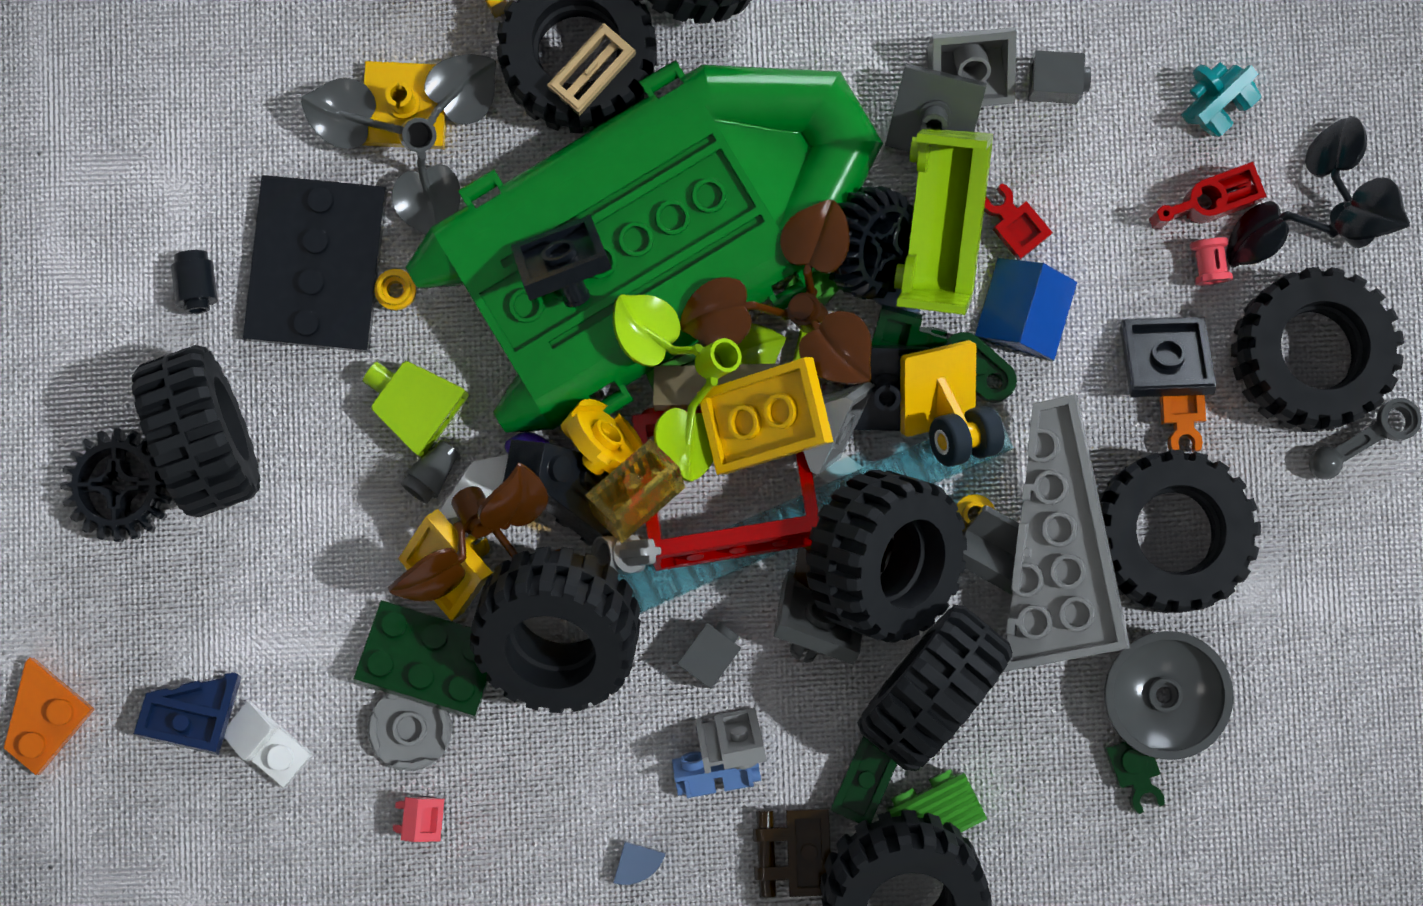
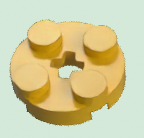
(600, 437)

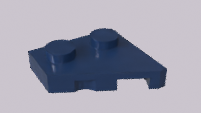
(191, 715)

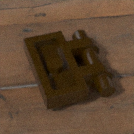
(807, 850)

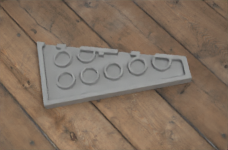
(1063, 566)

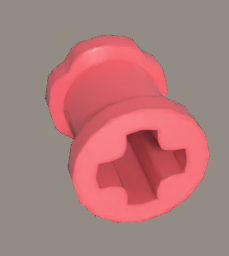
(1211, 261)

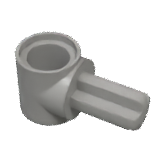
(626, 557)

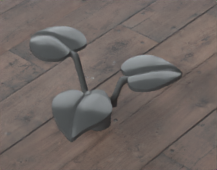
(459, 85)

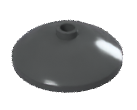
(1197, 702)

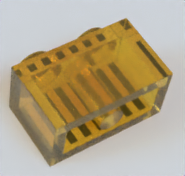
(635, 491)

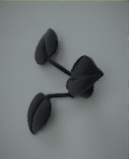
(1369, 213)

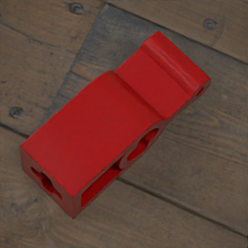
(1217, 189)

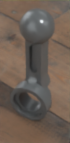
(1328, 461)

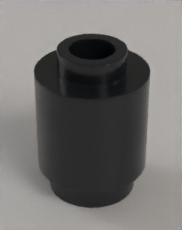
(194, 281)

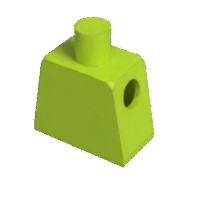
(414, 403)

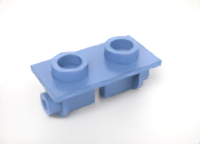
(693, 781)

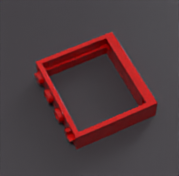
(734, 541)

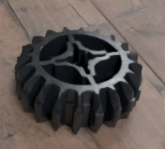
(879, 240)
(119, 504)

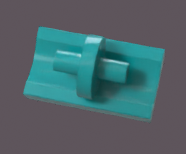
(1215, 90)

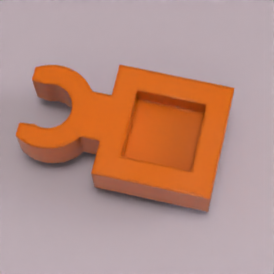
(1183, 413)

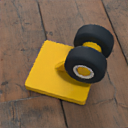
(941, 400)

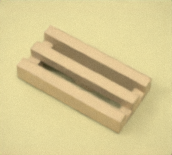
(606, 77)

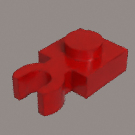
(1019, 227)

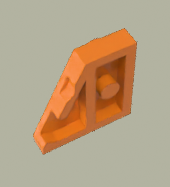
(43, 717)

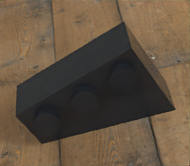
(566, 484)

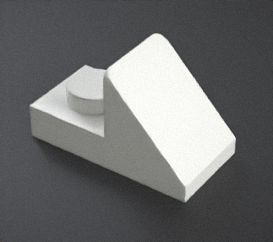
(266, 744)

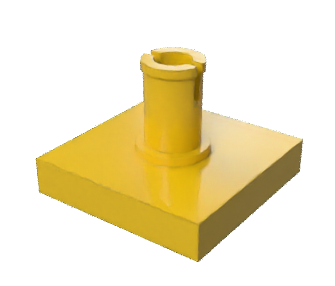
(399, 97)
(436, 534)

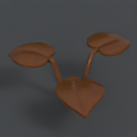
(834, 340)
(513, 503)

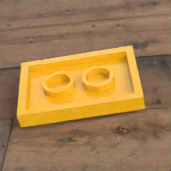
(765, 416)

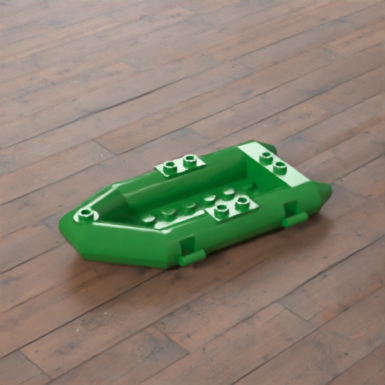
(678, 199)

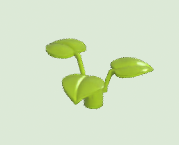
(646, 330)

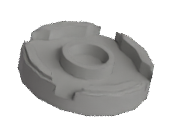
(408, 732)

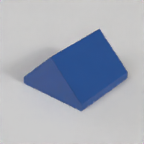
(1026, 307)

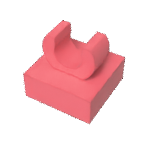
(420, 819)

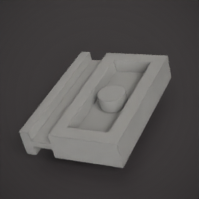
(731, 740)

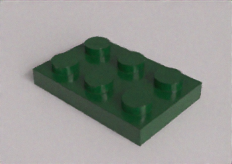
(422, 660)

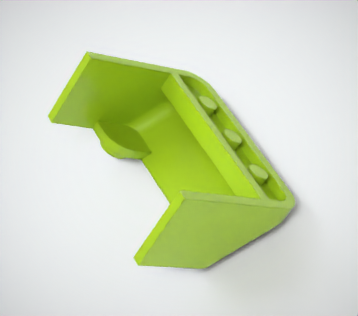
(945, 220)

